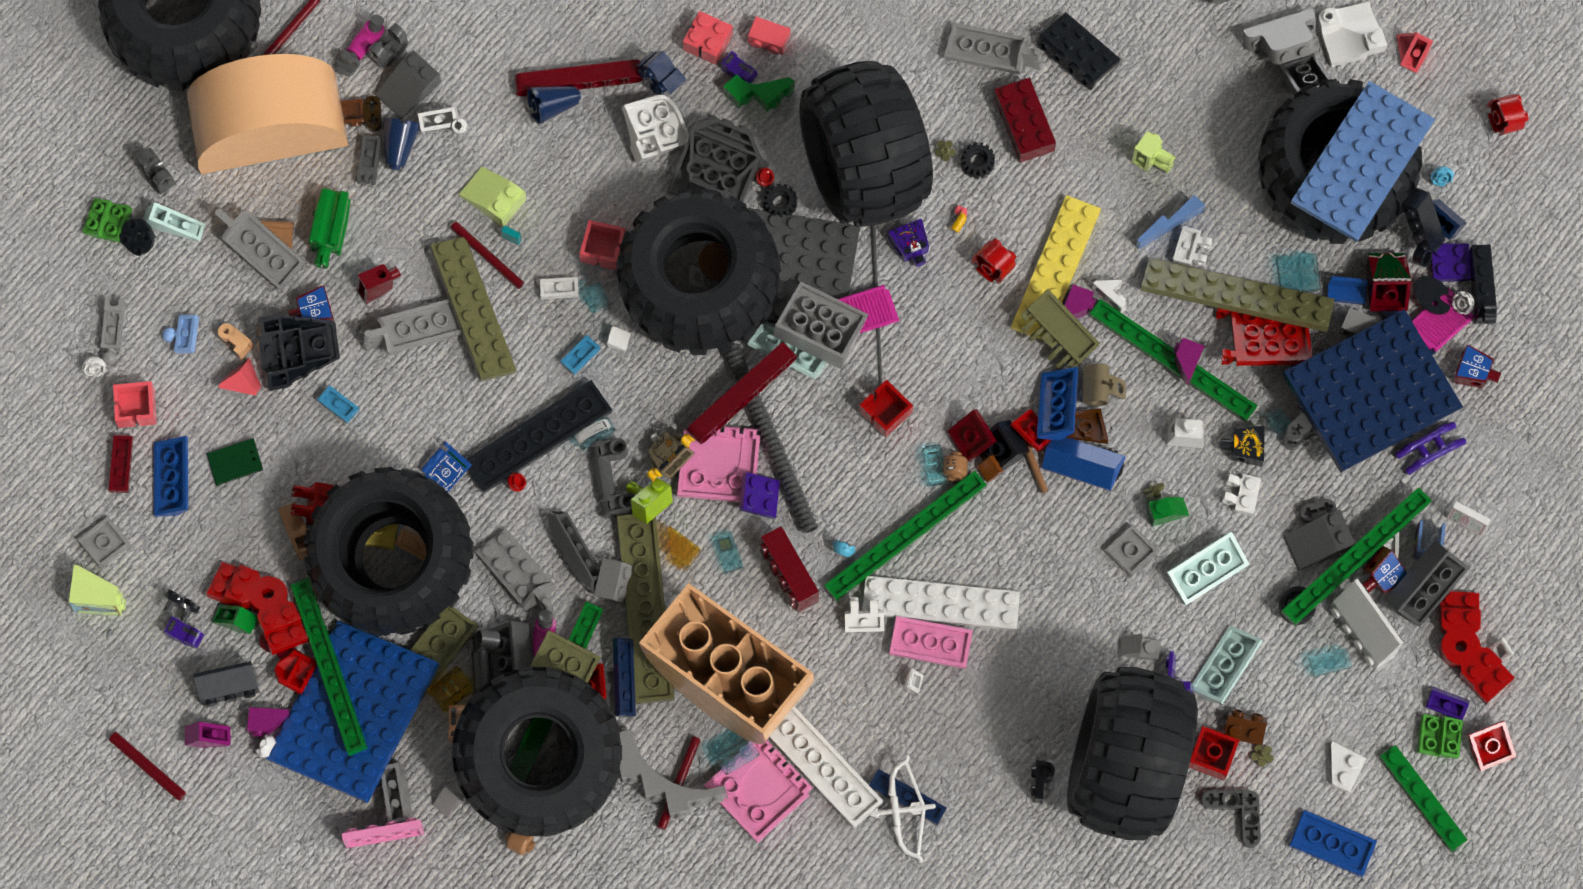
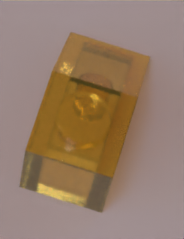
(682, 550)

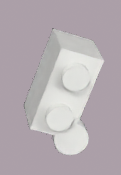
(442, 119)

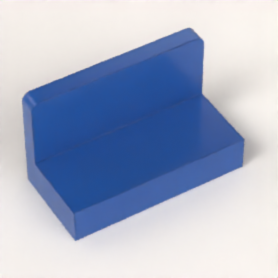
(1347, 290)

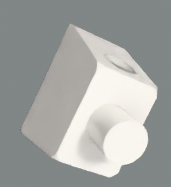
(1186, 433)

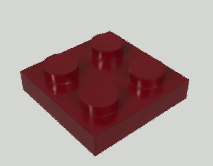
(971, 435)

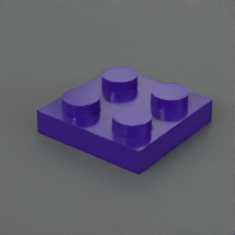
(1451, 263)
(759, 495)

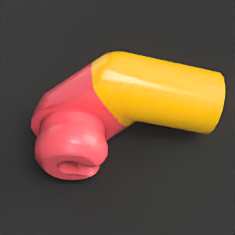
(961, 219)

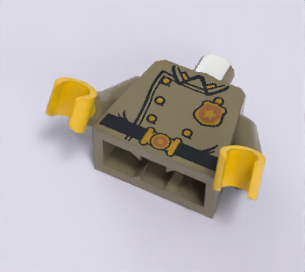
(668, 454)

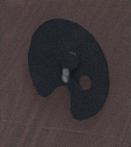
(1428, 290)

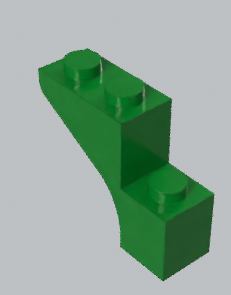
(766, 94)

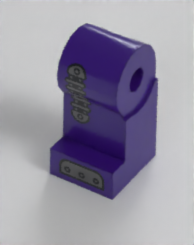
(735, 66)
(183, 633)

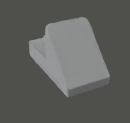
(1139, 647)
(449, 799)

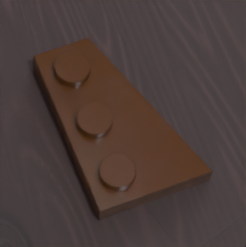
(1089, 426)

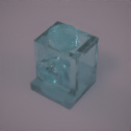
(596, 298)

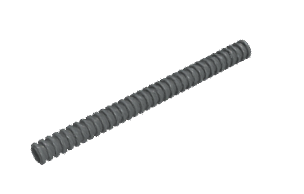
(775, 448)

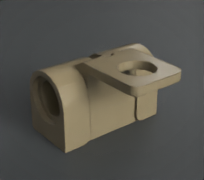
(1100, 384)

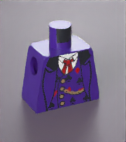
(910, 242)

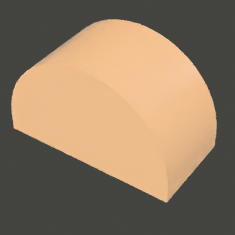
(264, 111)
(725, 666)

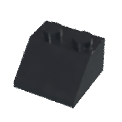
(1008, 446)

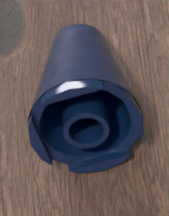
(551, 101)
(398, 141)

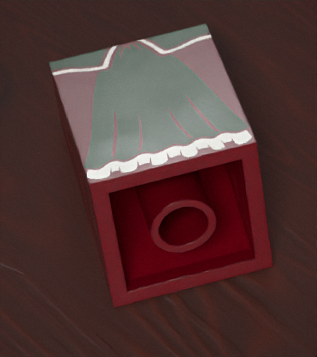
(1388, 281)

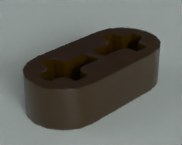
(368, 113)

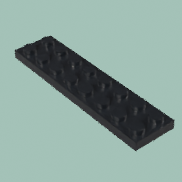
(537, 436)

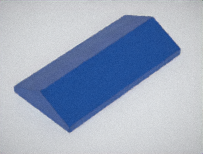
(1057, 404)
(1083, 462)
(171, 477)

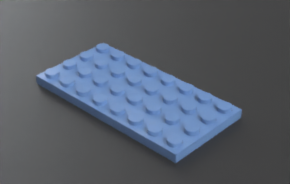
(1362, 161)

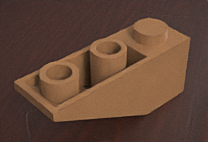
(296, 530)

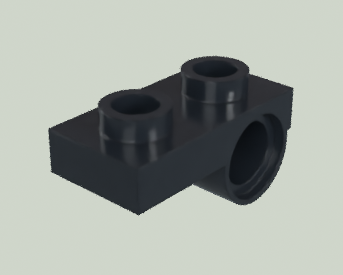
(1037, 790)

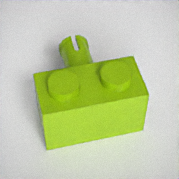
(650, 500)

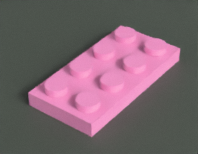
(931, 642)
(390, 832)

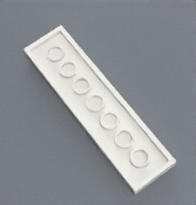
(944, 603)
(825, 768)

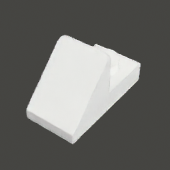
(1106, 290)

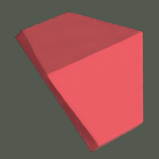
(1413, 50)
(242, 379)

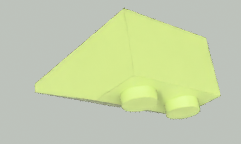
(493, 195)

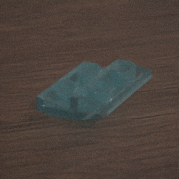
(1299, 272)
(732, 752)

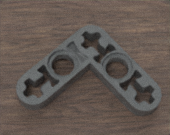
(1253, 809)

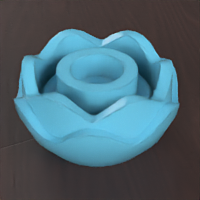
(1442, 176)
(843, 548)

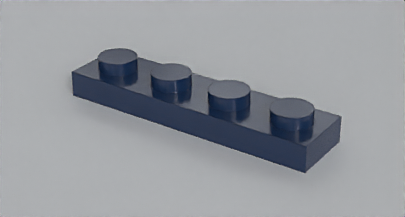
(624, 677)
(906, 796)

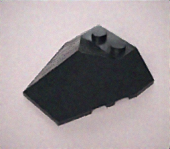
(294, 348)

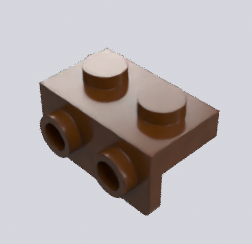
(353, 111)
(1246, 726)

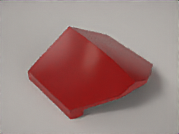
(295, 671)

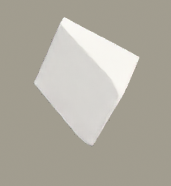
(618, 339)

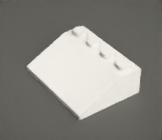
(1366, 625)

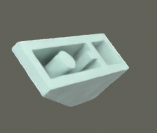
(173, 222)

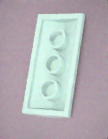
(765, 342)
(1207, 568)
(1225, 665)

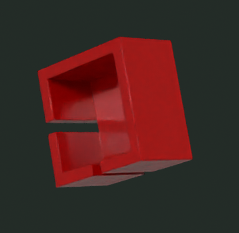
(887, 410)

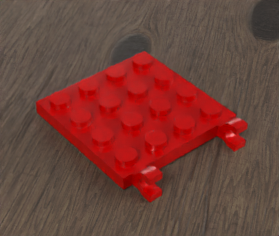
(1265, 341)

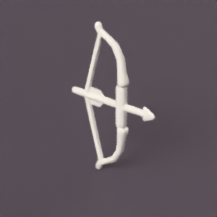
(915, 808)

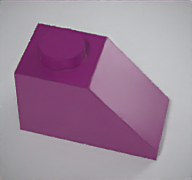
(1080, 301)
(1187, 358)
(265, 720)
(207, 735)

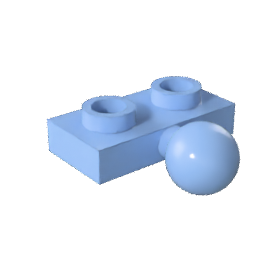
(185, 335)

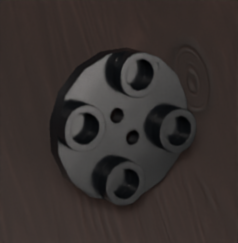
(130, 232)
(187, 605)

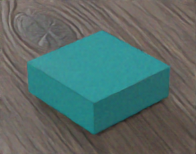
(511, 235)

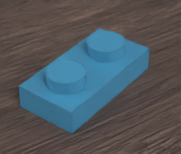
(580, 355)
(338, 404)

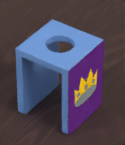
(1417, 551)

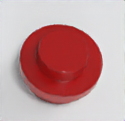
(765, 177)
(516, 482)

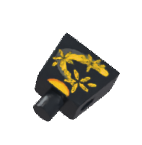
(1246, 445)

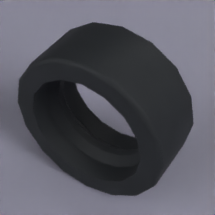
(1283, 600)

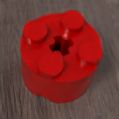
(1507, 114)
(994, 261)

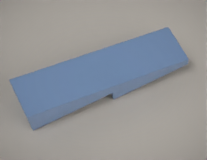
(1163, 225)

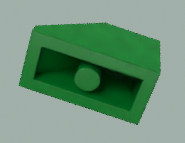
(1166, 510)
(235, 618)

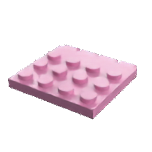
(719, 465)
(761, 791)

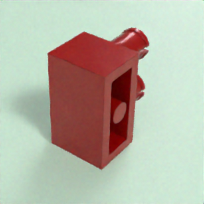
(315, 496)

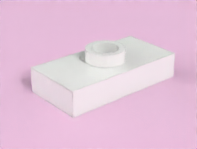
(559, 288)

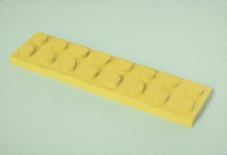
(1059, 256)

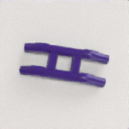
(1426, 457)

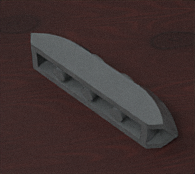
(574, 549)

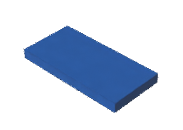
(1333, 843)

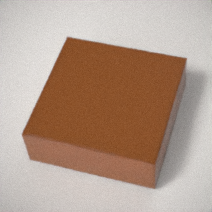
(990, 468)

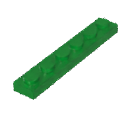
(1423, 798)

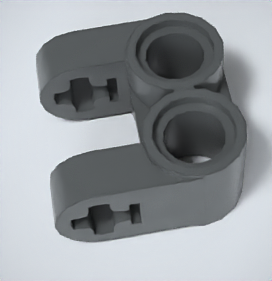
(392, 45)
(155, 171)
(1298, 431)

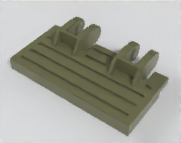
(1060, 329)

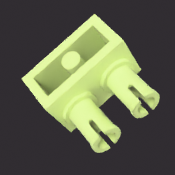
(1150, 153)

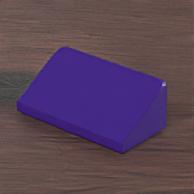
(1447, 703)

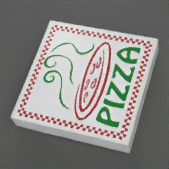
(1468, 518)

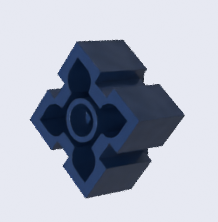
(660, 72)

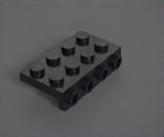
(1077, 50)

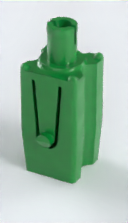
(329, 225)

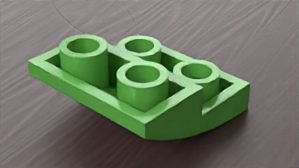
(106, 220)
(1439, 736)

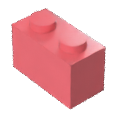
(769, 36)

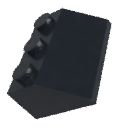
(226, 684)

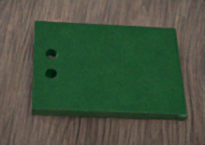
(235, 462)

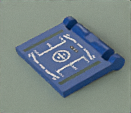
(446, 467)

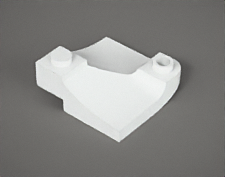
(1350, 33)
(654, 127)

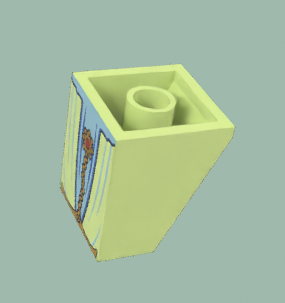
(94, 595)

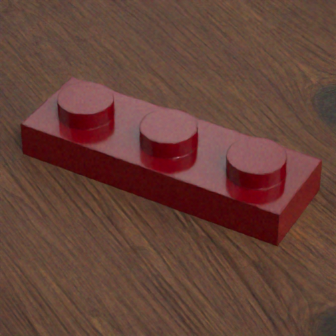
(121, 464)

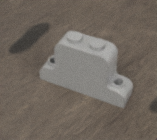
(1284, 37)

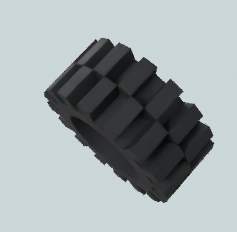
(981, 150)
(783, 191)

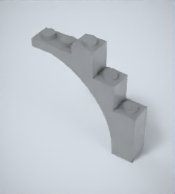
(656, 787)

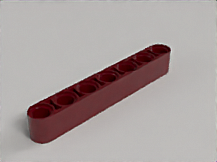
(580, 76)
(742, 393)

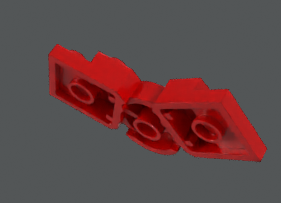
(276, 616)
(1477, 665)

